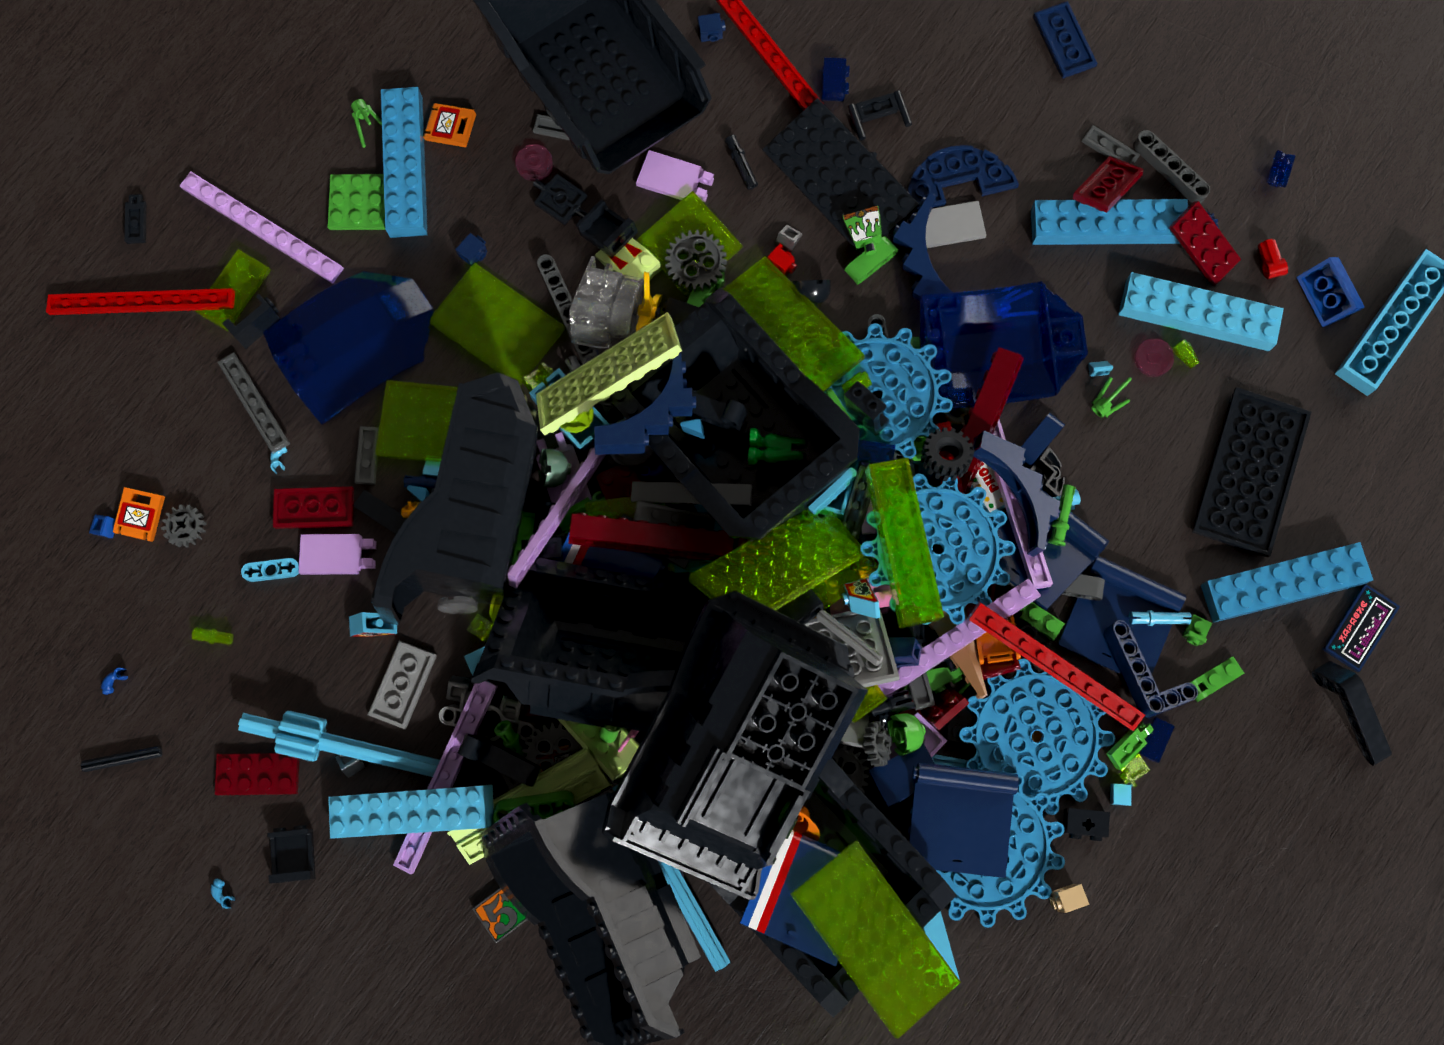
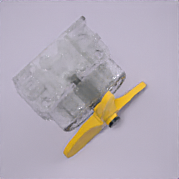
(610, 306)

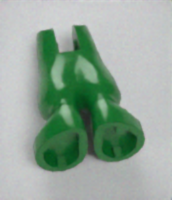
(777, 448)

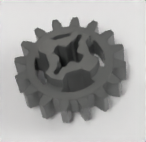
(178, 533)
(877, 743)

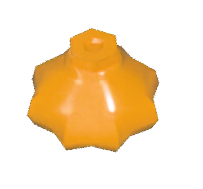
(409, 508)

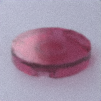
(534, 162)
(1154, 357)

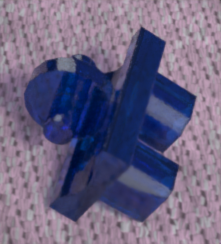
(1280, 169)

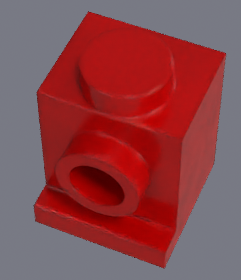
(783, 260)

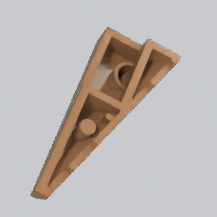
(964, 658)

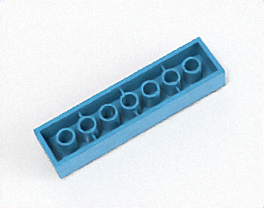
(404, 162)
(1125, 223)
(1286, 582)

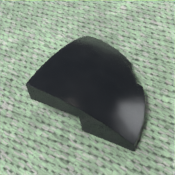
(1049, 467)

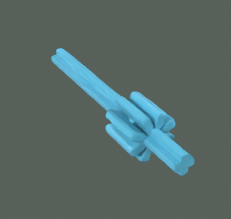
(306, 736)
(695, 917)

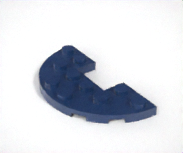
(960, 165)

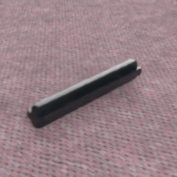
(121, 758)

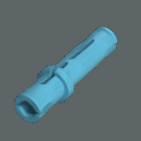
(1151, 618)

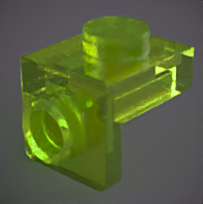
(535, 378)
(480, 627)
(1134, 770)

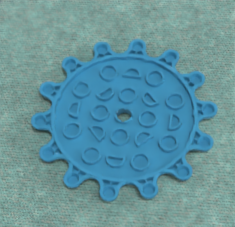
(906, 384)
(967, 541)
(1067, 729)
(1026, 864)

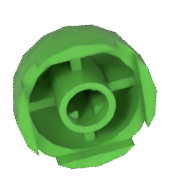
(906, 733)

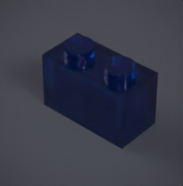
(834, 79)

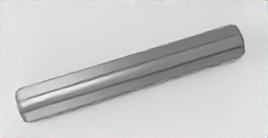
(849, 637)

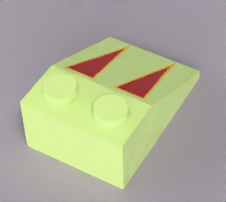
(632, 260)

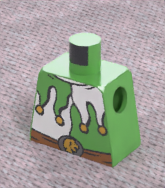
(865, 228)

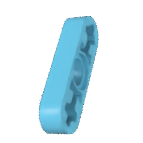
(264, 564)

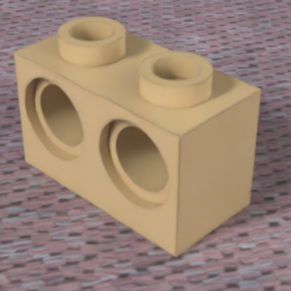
(1068, 898)

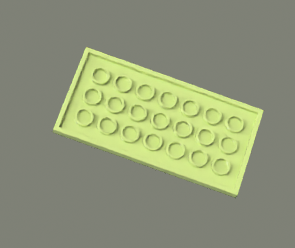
(607, 373)

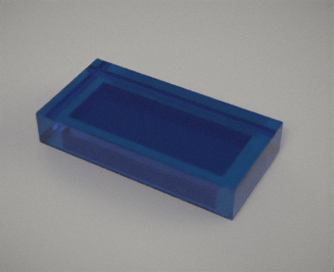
(875, 452)
(1157, 740)

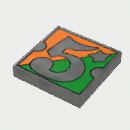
(499, 915)

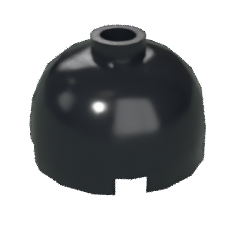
(815, 290)

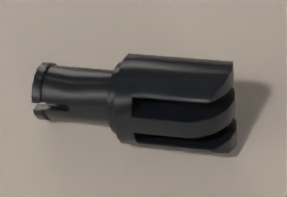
(895, 703)

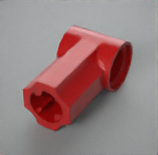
(1273, 264)

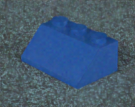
(1330, 291)

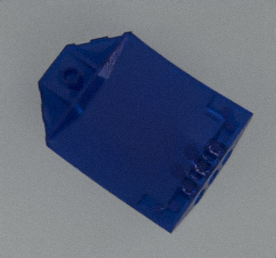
(1015, 318)
(351, 339)

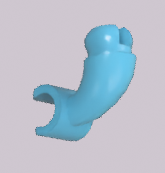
(274, 459)

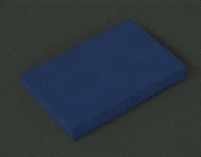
(896, 779)

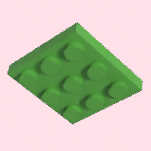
(356, 202)

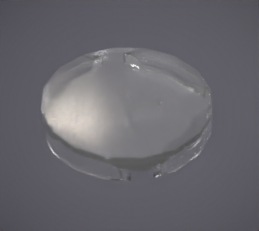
(458, 605)

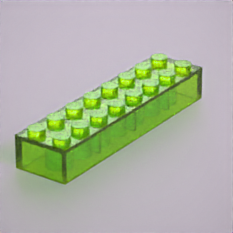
(903, 543)

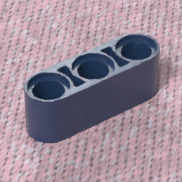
(1041, 438)

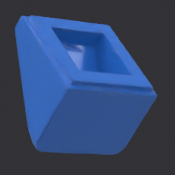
(102, 526)

